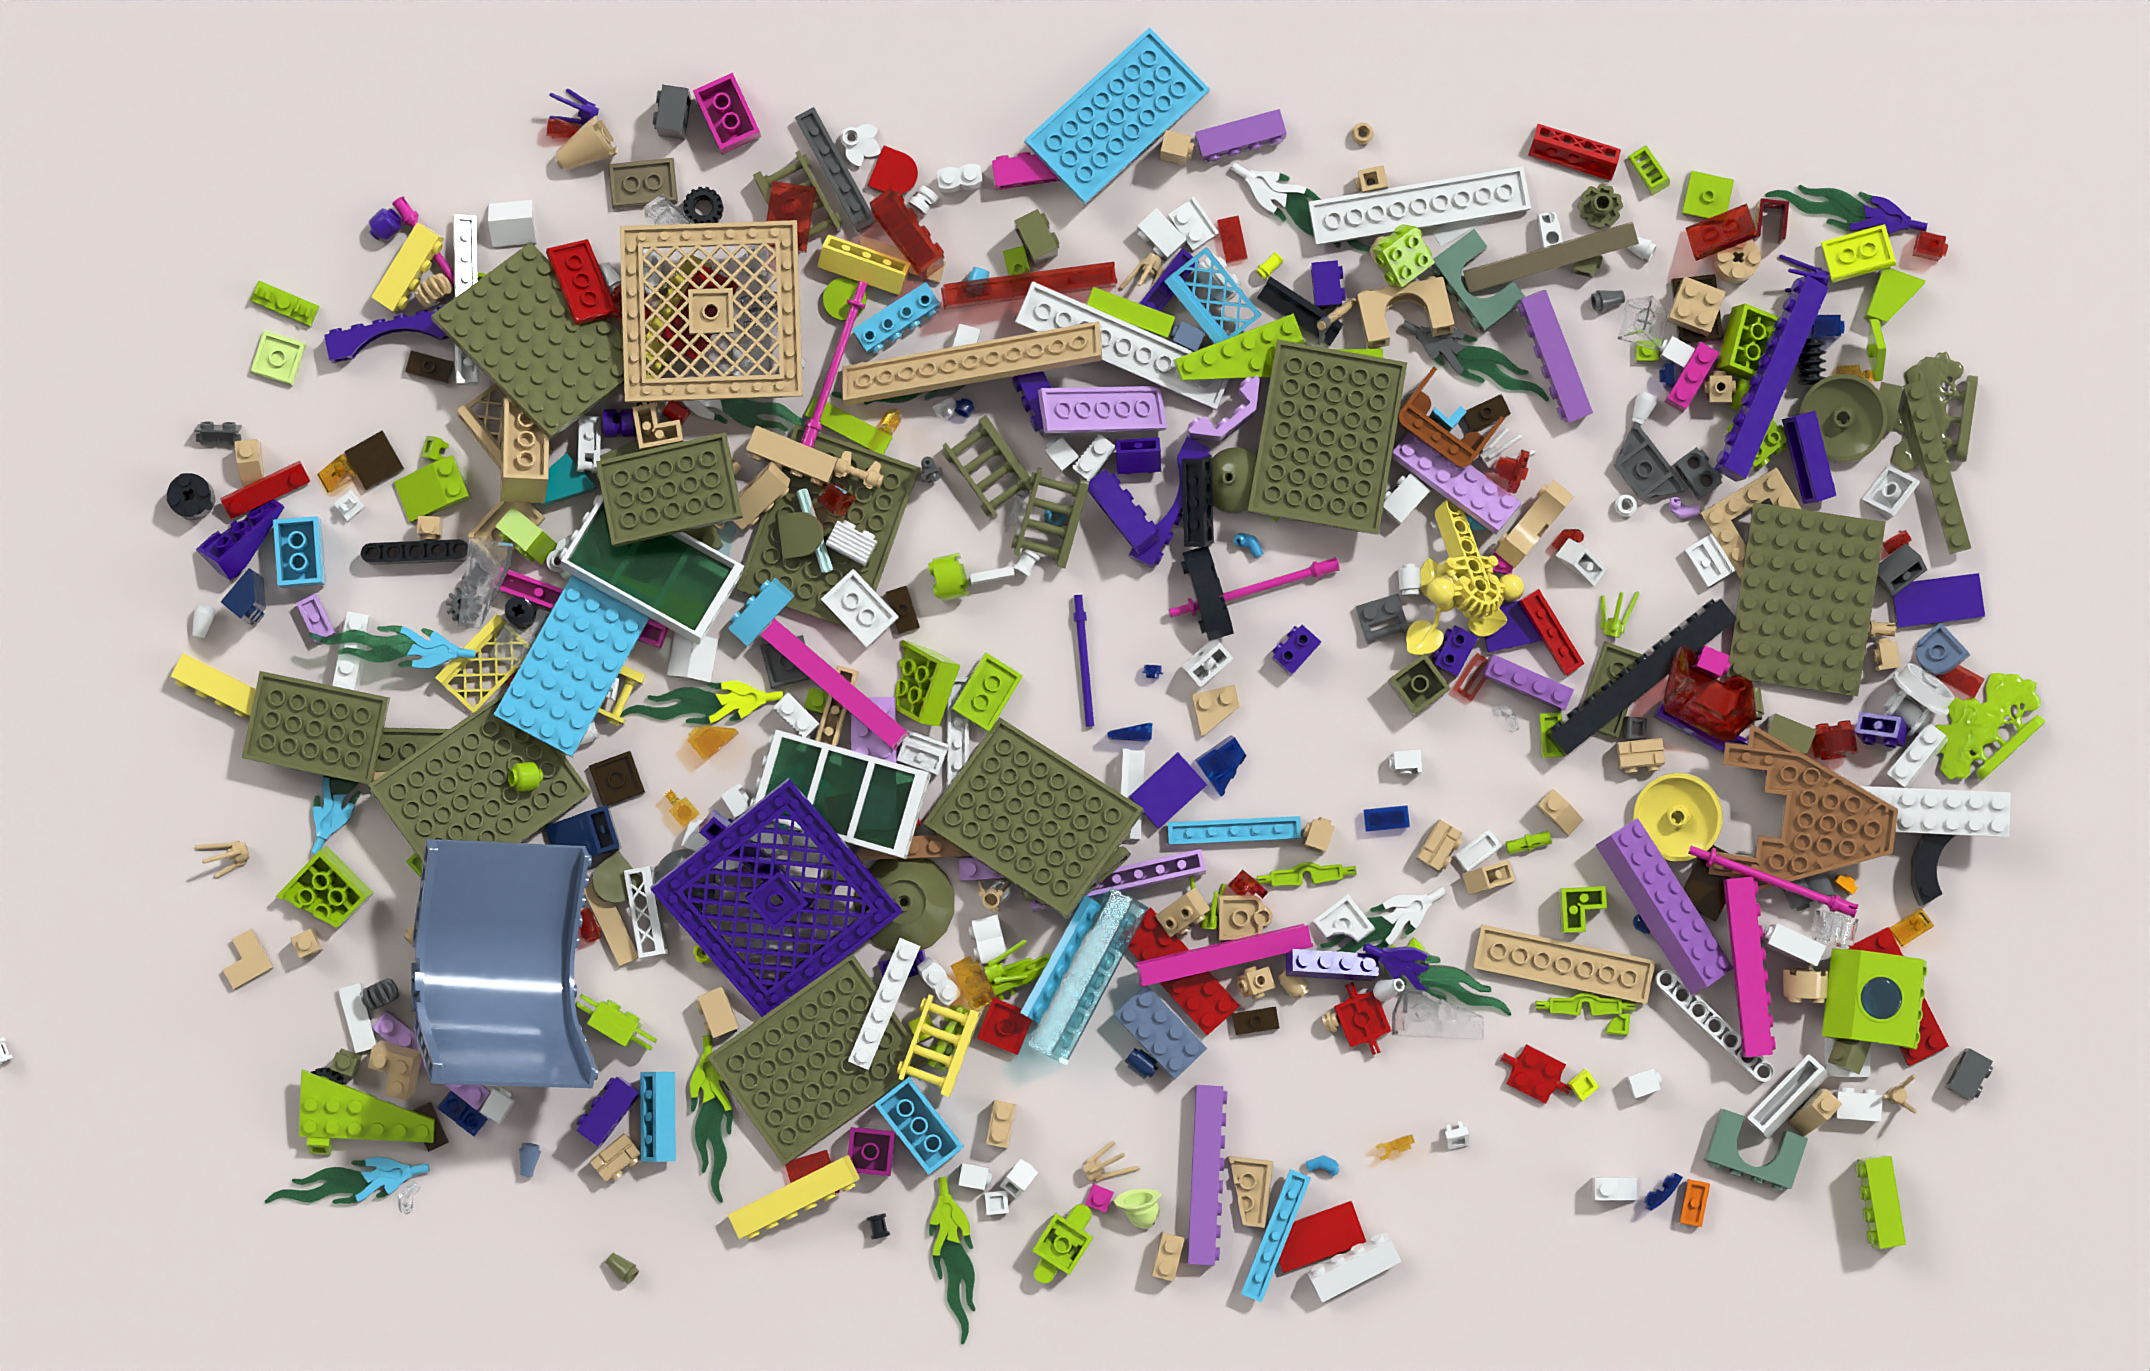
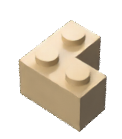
(651, 432)
(400, 1064)

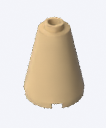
(586, 146)

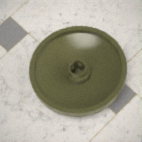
(1849, 415)

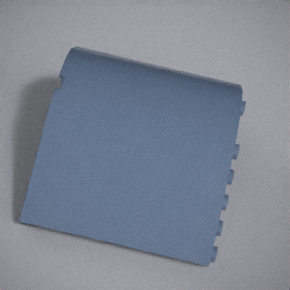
(499, 964)

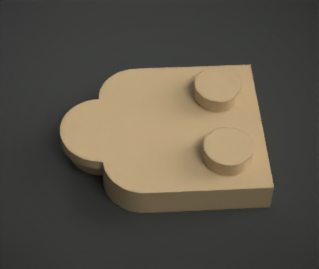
(1241, 916)

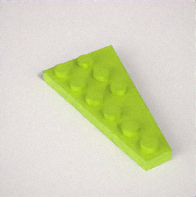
(1240, 355)
(348, 1113)

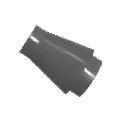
(1605, 299)

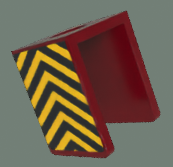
(1774, 204)

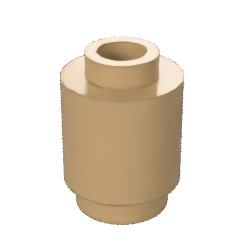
(1293, 985)

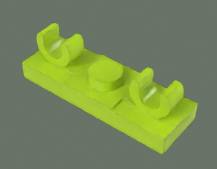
(284, 303)
(1032, 968)
(944, 1047)

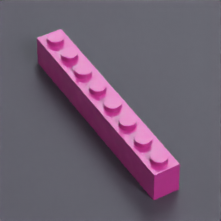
(1748, 967)

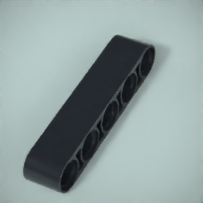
(405, 552)

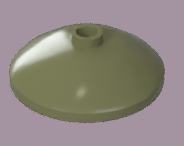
(1235, 494)

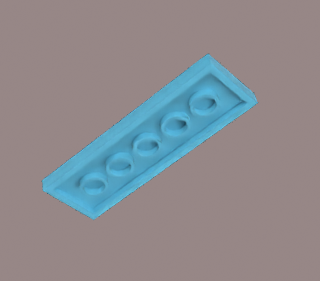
(1060, 960)

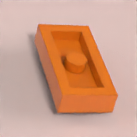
(1694, 1202)

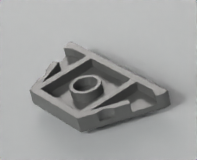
(1646, 468)

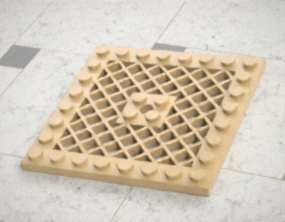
(674, 236)

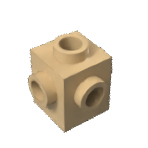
(1728, 388)
(1255, 982)

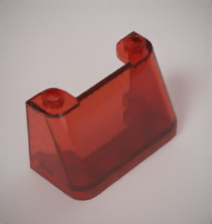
(1706, 702)

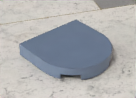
(1940, 651)

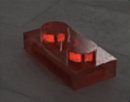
(1232, 239)
(1962, 680)

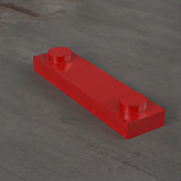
(265, 489)
(1551, 632)

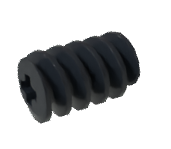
(1811, 362)
(518, 604)

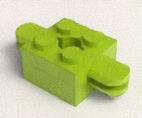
(614, 1023)
(1062, 1243)

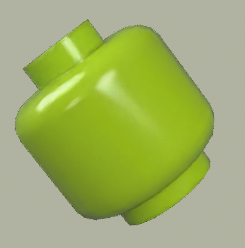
(525, 776)

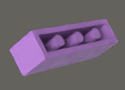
(1240, 135)
(1527, 682)

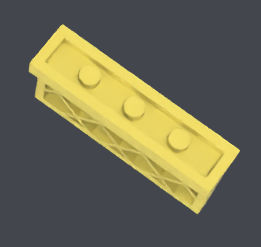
(456, 665)

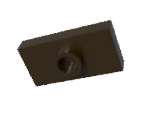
(429, 367)
(1486, 413)
(902, 605)
(1255, 1020)
(439, 1134)

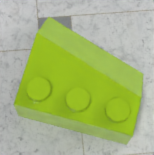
(1745, 340)
(924, 683)
(327, 889)

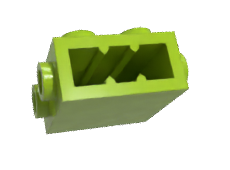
(1402, 255)
(1772, 442)

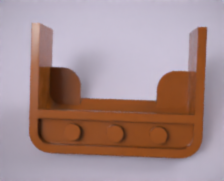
(1457, 451)

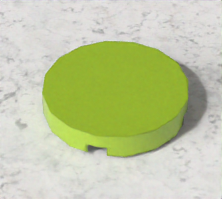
(836, 298)

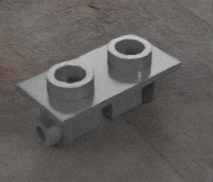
(210, 432)
(930, 471)

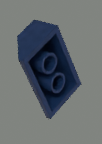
(247, 597)

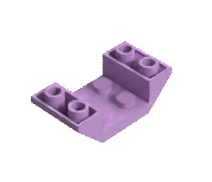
(1203, 430)

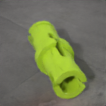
(1528, 842)

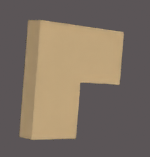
(253, 961)

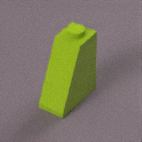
(1890, 294)

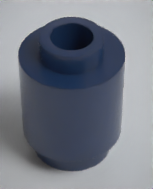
(1141, 1063)

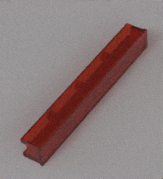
(1016, 286)

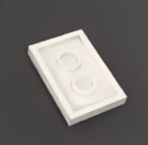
(860, 608)

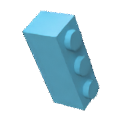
(760, 610)

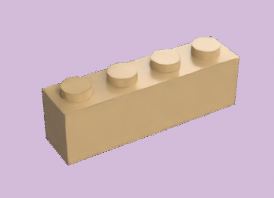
(792, 456)

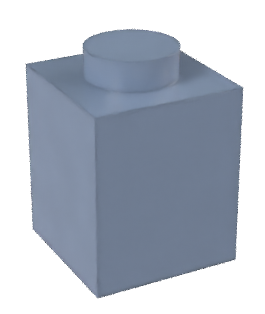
(1188, 336)

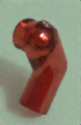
(1574, 534)

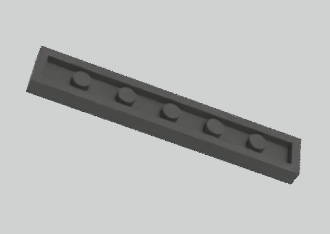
(835, 169)

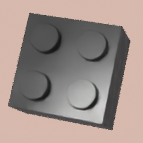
(672, 111)

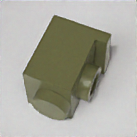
(346, 1062)

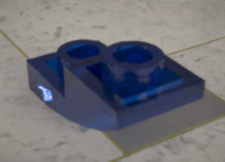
(462, 1113)
(1657, 1197)

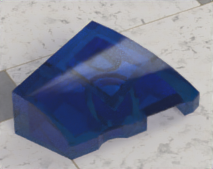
(1221, 763)

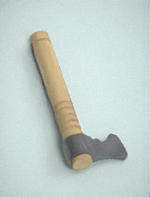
(1325, 322)

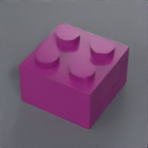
(871, 1150)

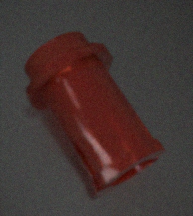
(1896, 541)

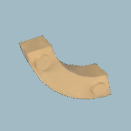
(1535, 522)

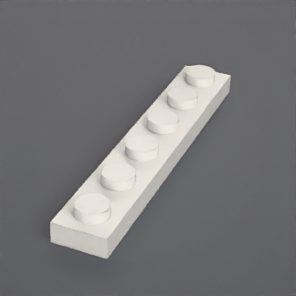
(884, 1003)

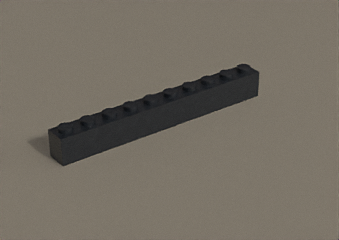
(1640, 678)

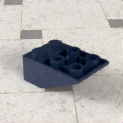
(589, 829)

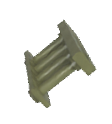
(765, 183)
(998, 447)
(1072, 512)

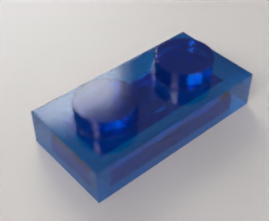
(1386, 818)

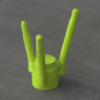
(1613, 626)
(1211, 919)
(996, 971)

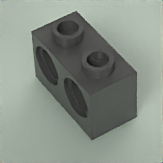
(1693, 476)

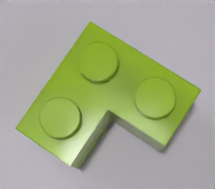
(529, 538)
(1574, 903)

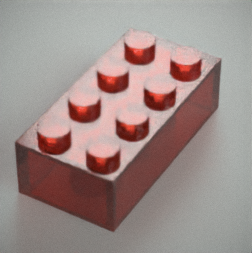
(907, 234)

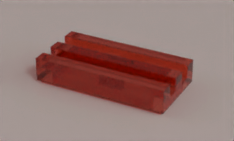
(1464, 692)

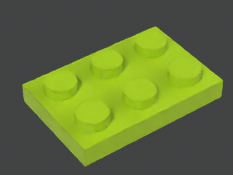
(986, 692)

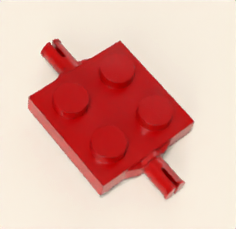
(1362, 1018)
(1535, 1073)

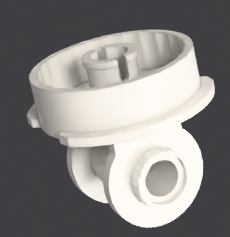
(1923, 688)

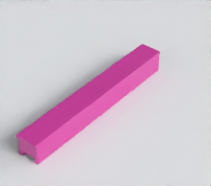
(547, 596)
(835, 684)
(1223, 954)

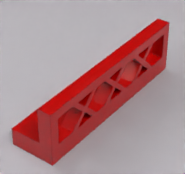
(1574, 154)

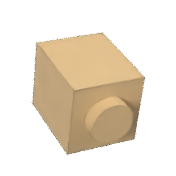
(306, 943)

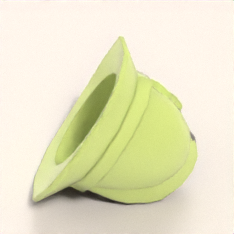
(1140, 1206)

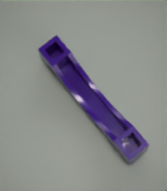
(348, 343)
(1153, 556)
(1696, 733)
(716, 823)

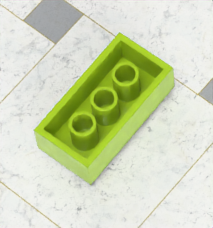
(1881, 1202)

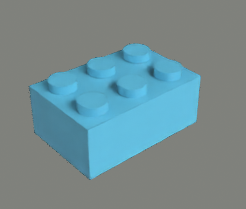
(299, 552)

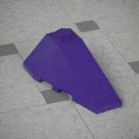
(235, 547)

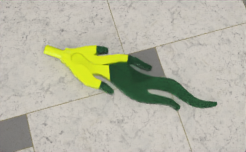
(707, 703)

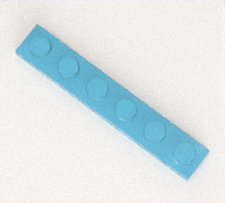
(1234, 830)
(1275, 1235)

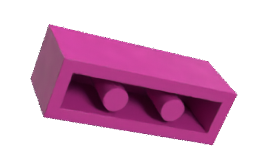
(1021, 171)
(1691, 377)

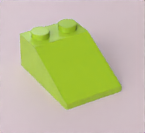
(432, 488)

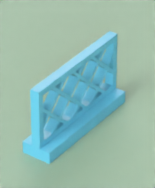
(1195, 305)

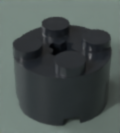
(187, 508)

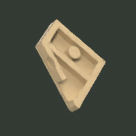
(1214, 707)

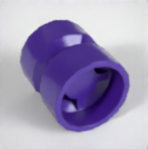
(625, 428)

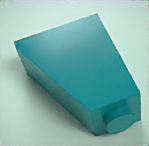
(566, 482)

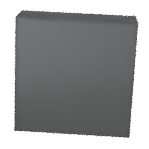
(1635, 728)

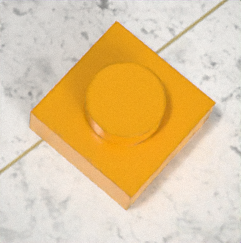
(1845, 883)

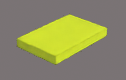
(1858, 253)

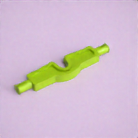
(1318, 874)
(1597, 1005)

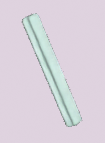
(821, 552)

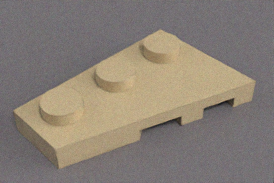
(1252, 1186)

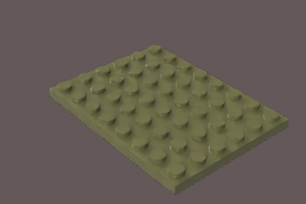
(528, 343)
(1327, 437)
(873, 510)
(1805, 598)
(462, 786)
(1033, 817)
(795, 1066)

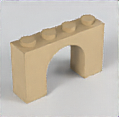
(1428, 294)

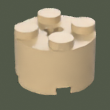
(1741, 270)
(1805, 983)

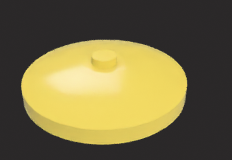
(1679, 813)

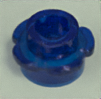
(964, 407)
(1152, 671)

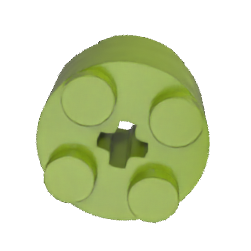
(949, 577)

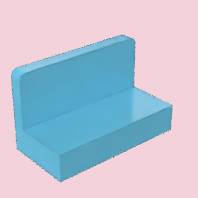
(1446, 423)

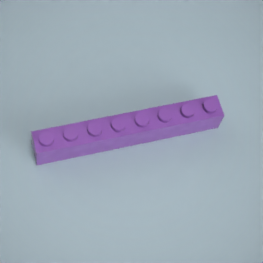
(1205, 1175)

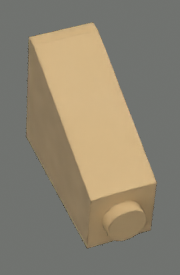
(1815, 1111)

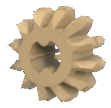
(433, 290)

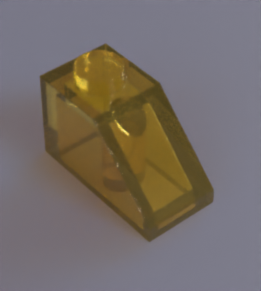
(710, 739)

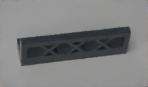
(1306, 314)
(1197, 501)

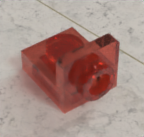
(1245, 883)

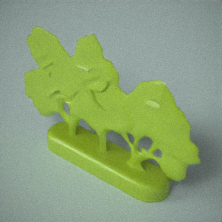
(1978, 725)

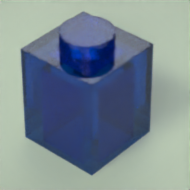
(1827, 327)

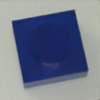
(1666, 375)

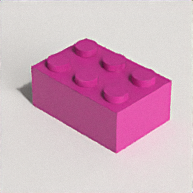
(727, 113)

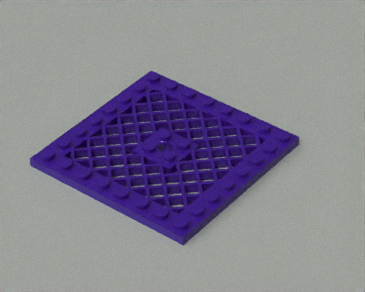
(725, 956)

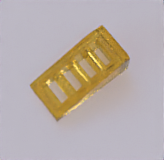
(890, 421)

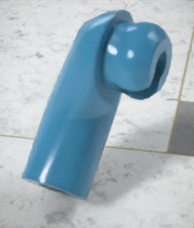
(1250, 542)
(1325, 1163)

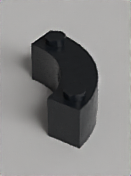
(1208, 593)
(1924, 867)

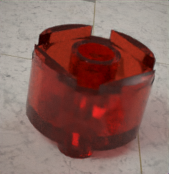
(1834, 741)

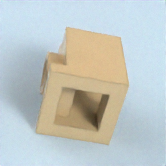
(1376, 174)
(429, 528)
(1886, 655)

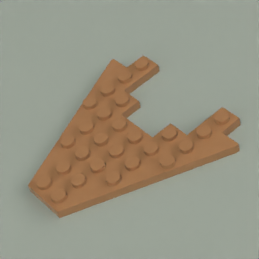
(1824, 818)

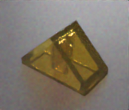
(337, 473)
(1911, 926)

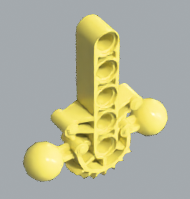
(1474, 584)

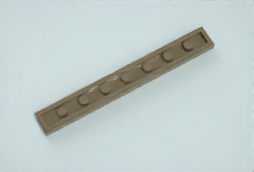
(1551, 257)

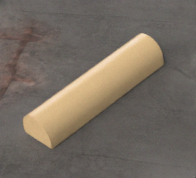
(834, 713)

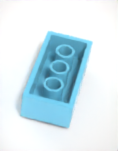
(919, 1125)

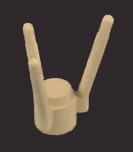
(1150, 265)
(237, 853)
(992, 897)
(1898, 1094)
(1094, 1168)

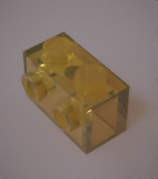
(973, 987)

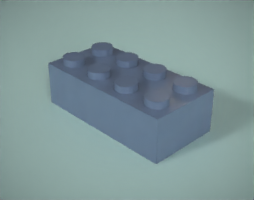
(1160, 1031)

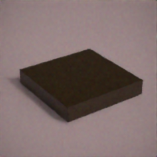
(374, 460)
(617, 779)

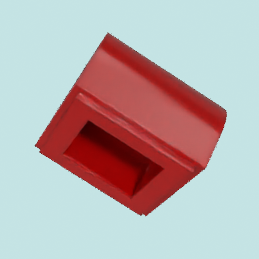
(675, 411)

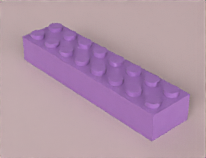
(1664, 906)

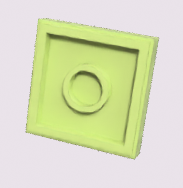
(278, 357)

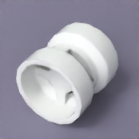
(923, 199)

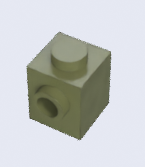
(1587, 267)

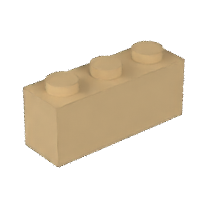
(760, 494)

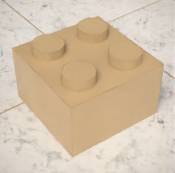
(1695, 306)

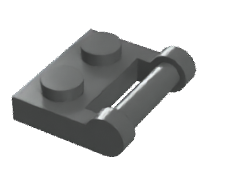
(1380, 611)

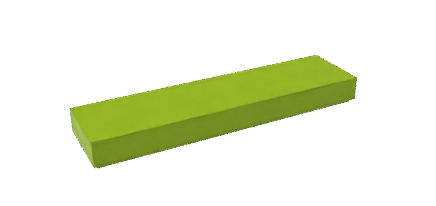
(1131, 312)
(852, 427)

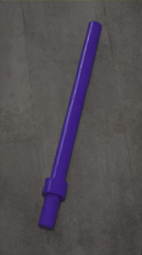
(1080, 618)

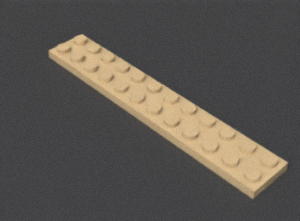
(972, 363)

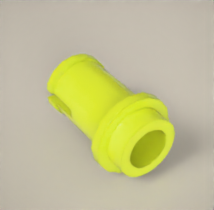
(1269, 266)

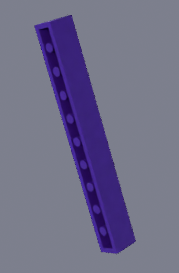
(1771, 378)

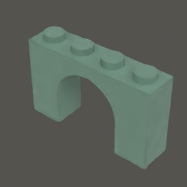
(1483, 311)
(1779, 1171)

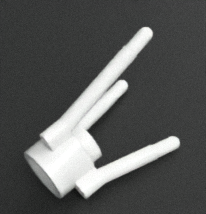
(1490, 456)

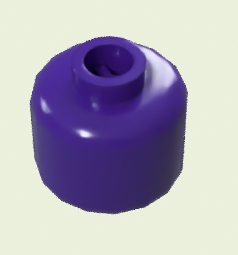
(385, 224)

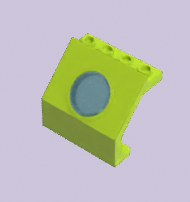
(1874, 997)

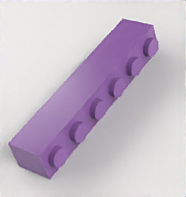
(1555, 356)

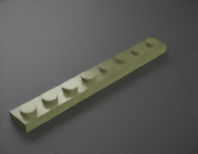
(1937, 467)

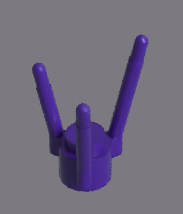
(586, 110)
(1815, 272)

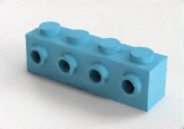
(896, 318)
(657, 1116)

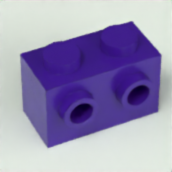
(1326, 284)
(1138, 455)
(1296, 649)
(1454, 651)
(1881, 729)

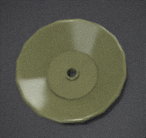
(928, 897)

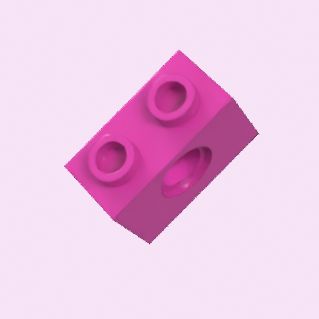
(1712, 662)

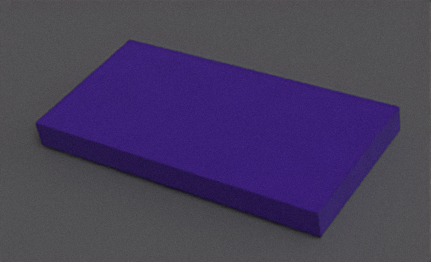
(1939, 601)

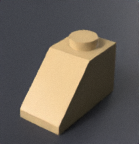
(249, 461)
(1560, 812)
(1488, 877)

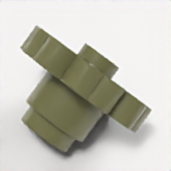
(1596, 216)

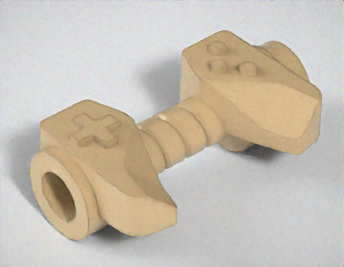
(871, 478)

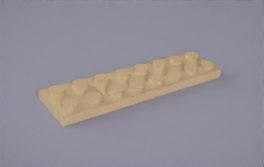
(1564, 964)

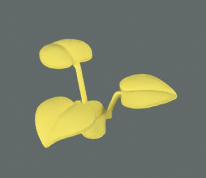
(1427, 639)

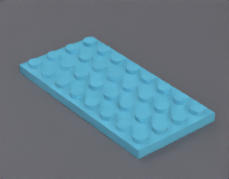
(1116, 116)
(571, 666)

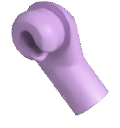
(1681, 510)

